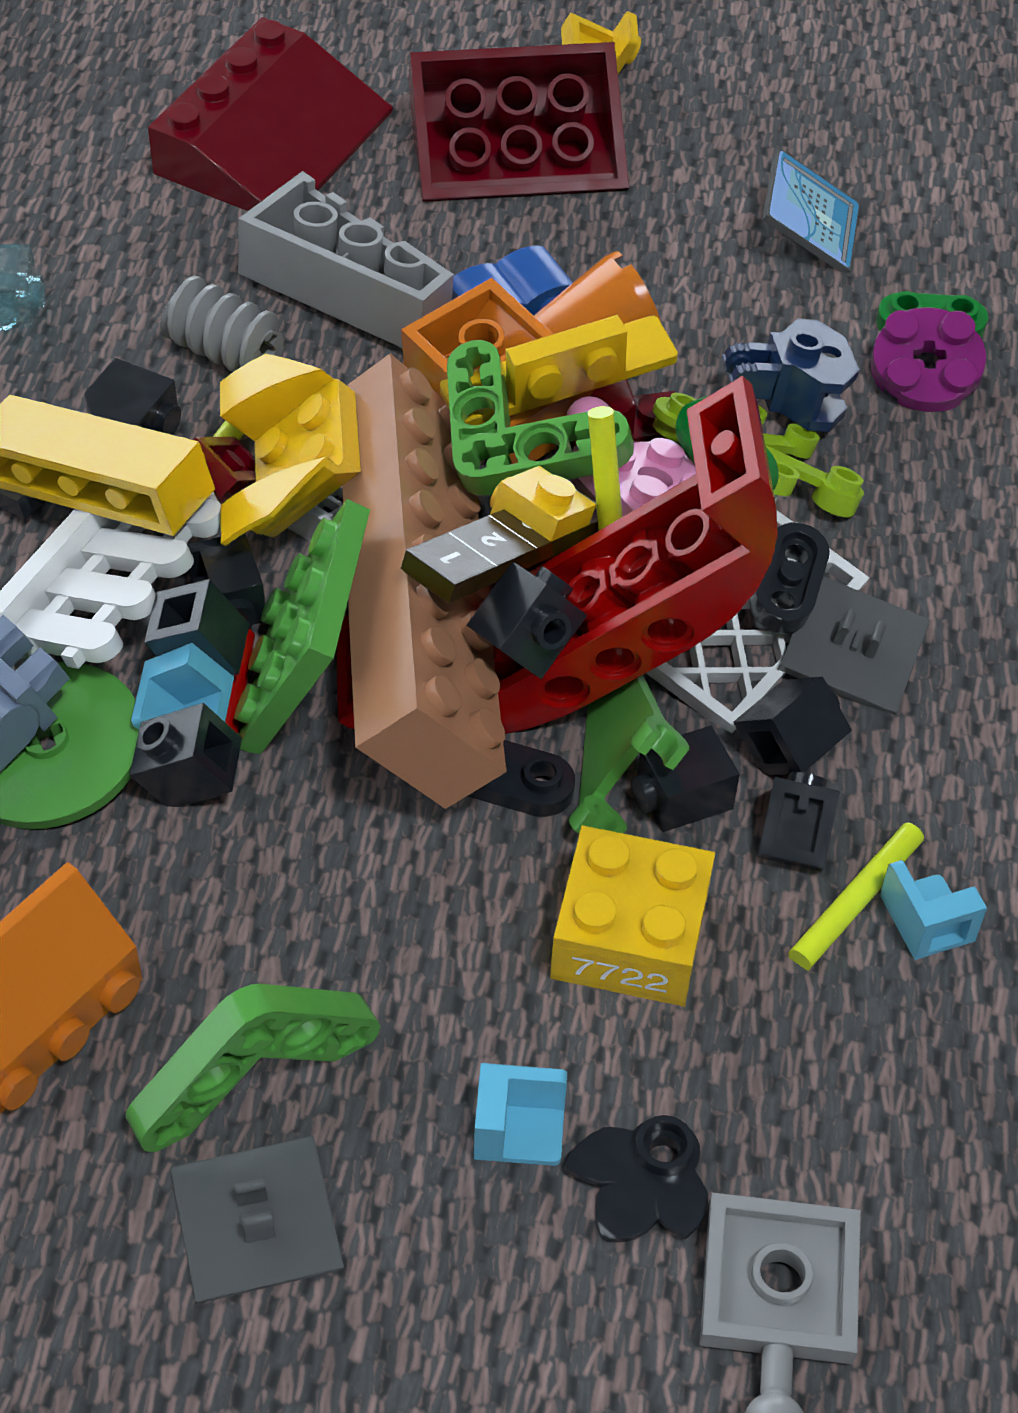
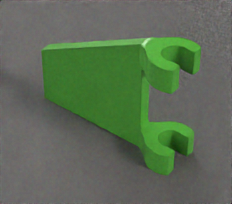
(615, 733)

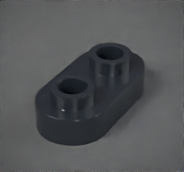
(791, 582)
(521, 791)

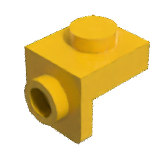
(625, 35)
(543, 503)

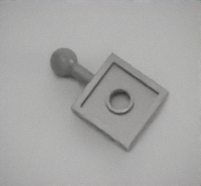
(749, 1316)

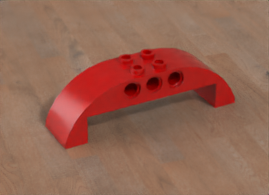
(651, 577)

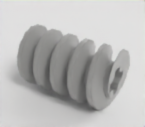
(220, 325)

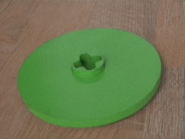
(85, 765)

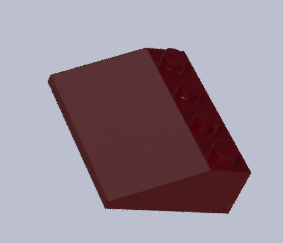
(264, 117)
(517, 121)

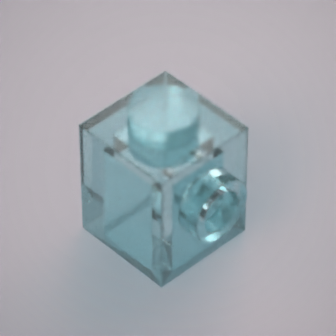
(19, 286)

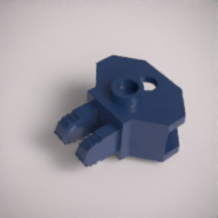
(796, 374)

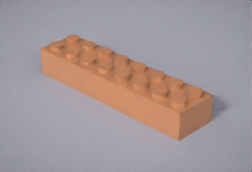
(417, 670)

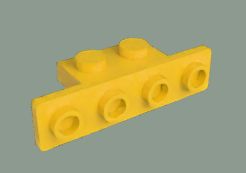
(577, 362)

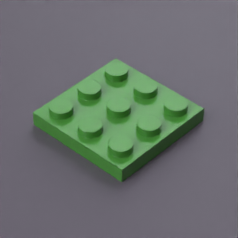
(301, 627)

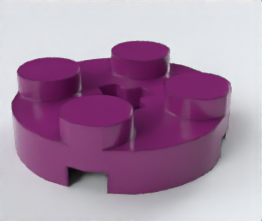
(928, 331)

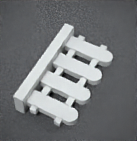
(72, 575)

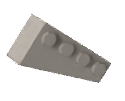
(338, 263)

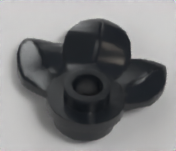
(635, 1186)

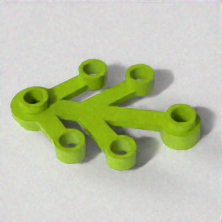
(835, 491)

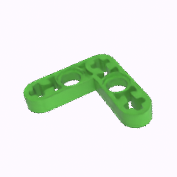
(497, 439)
(234, 1036)

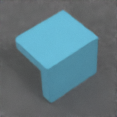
(181, 681)
(929, 913)
(520, 1114)

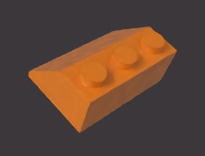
(486, 315)
(59, 975)

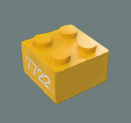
(632, 915)

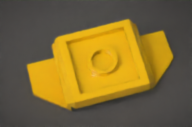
(302, 442)

